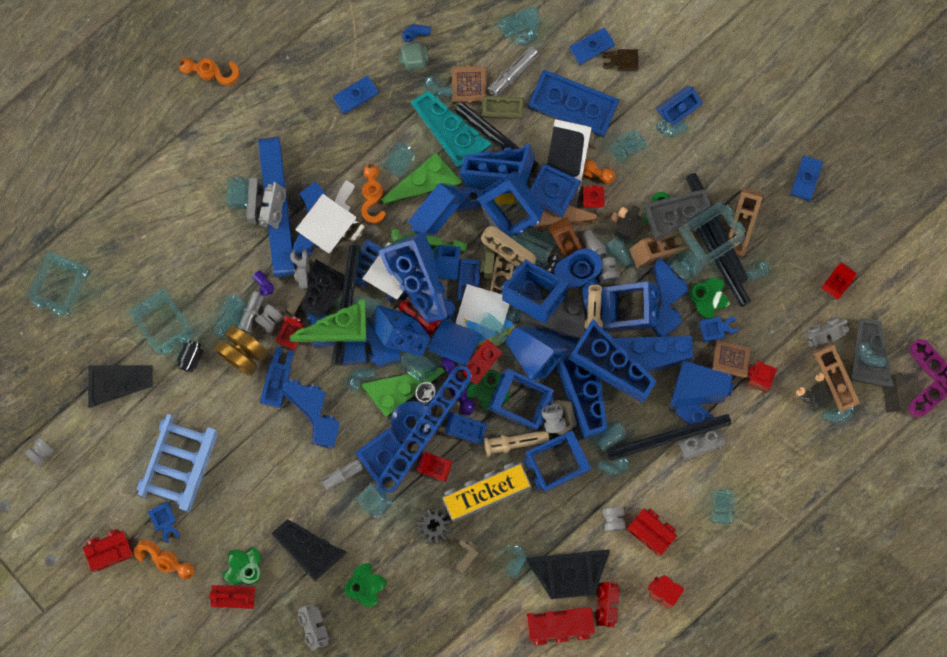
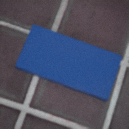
(573, 102)

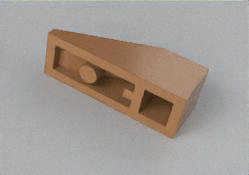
(746, 213)
(576, 218)
(649, 251)
(836, 376)

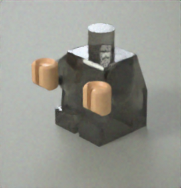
(628, 225)
(817, 395)

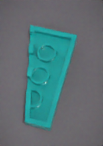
(449, 129)

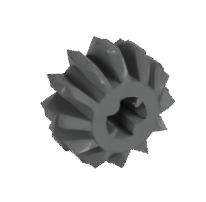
(440, 529)

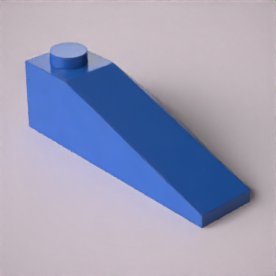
(415, 270)

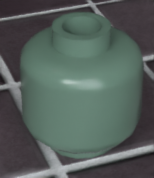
(413, 56)

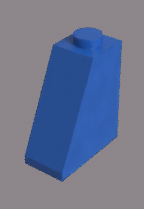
(535, 351)
(700, 386)

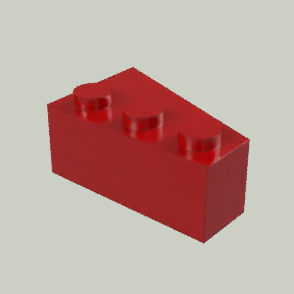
(560, 625)

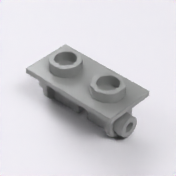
(274, 196)
(833, 327)
(701, 443)
(308, 618)

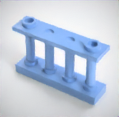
(192, 479)

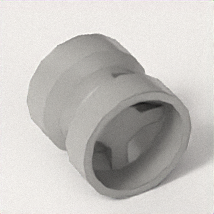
(608, 272)
(264, 319)
(425, 391)
(553, 417)
(40, 450)
(614, 519)

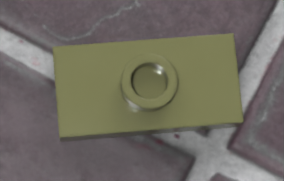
(502, 107)

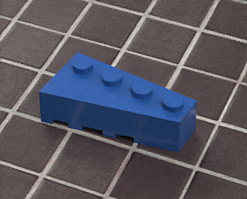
(658, 352)
(611, 363)
(585, 393)

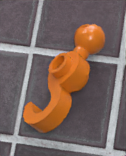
(208, 70)
(592, 170)
(372, 193)
(164, 560)

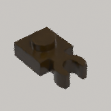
(624, 60)

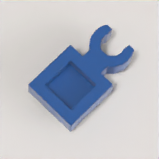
(714, 329)
(164, 519)

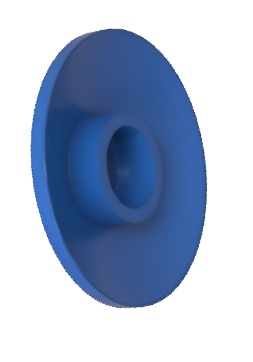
(403, 414)

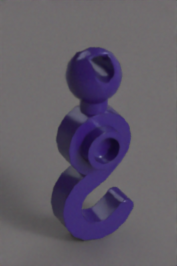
(466, 405)

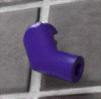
(266, 286)

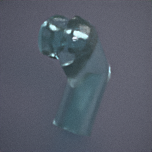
(357, 376)
(838, 417)

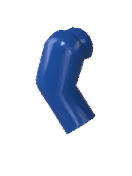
(414, 31)

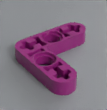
(939, 382)

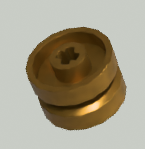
(242, 348)

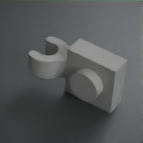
(302, 273)

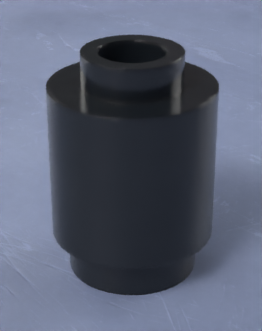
(189, 356)

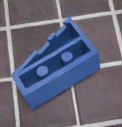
(486, 168)

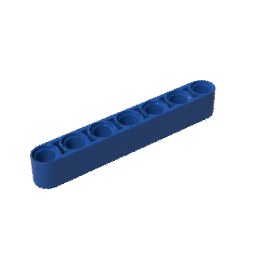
(280, 238)
(423, 440)

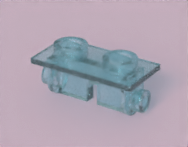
(522, 21)
(229, 315)

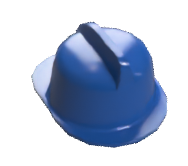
(579, 267)

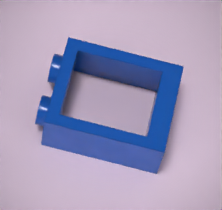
(522, 193)
(436, 209)
(542, 277)
(610, 307)
(400, 333)
(501, 390)
(576, 451)

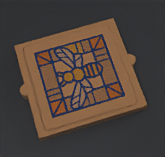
(468, 84)
(731, 358)

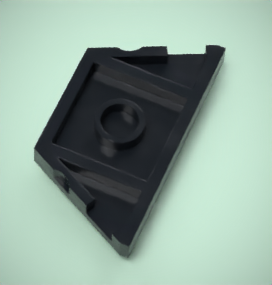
(569, 573)

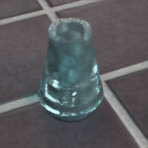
(619, 250)
(613, 435)

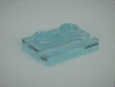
(537, 243)

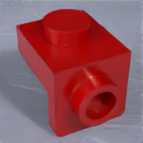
(593, 196)
(839, 280)
(289, 328)
(434, 466)

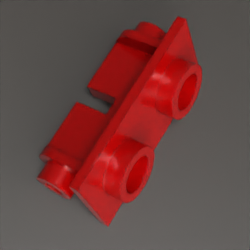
(407, 307)
(482, 361)
(232, 597)
(605, 614)

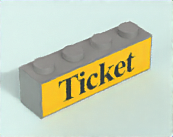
(486, 492)

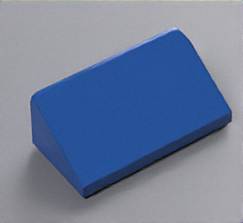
(679, 105)

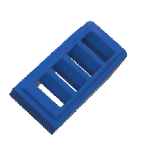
(364, 253)

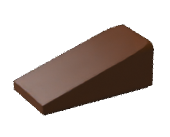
(565, 237)

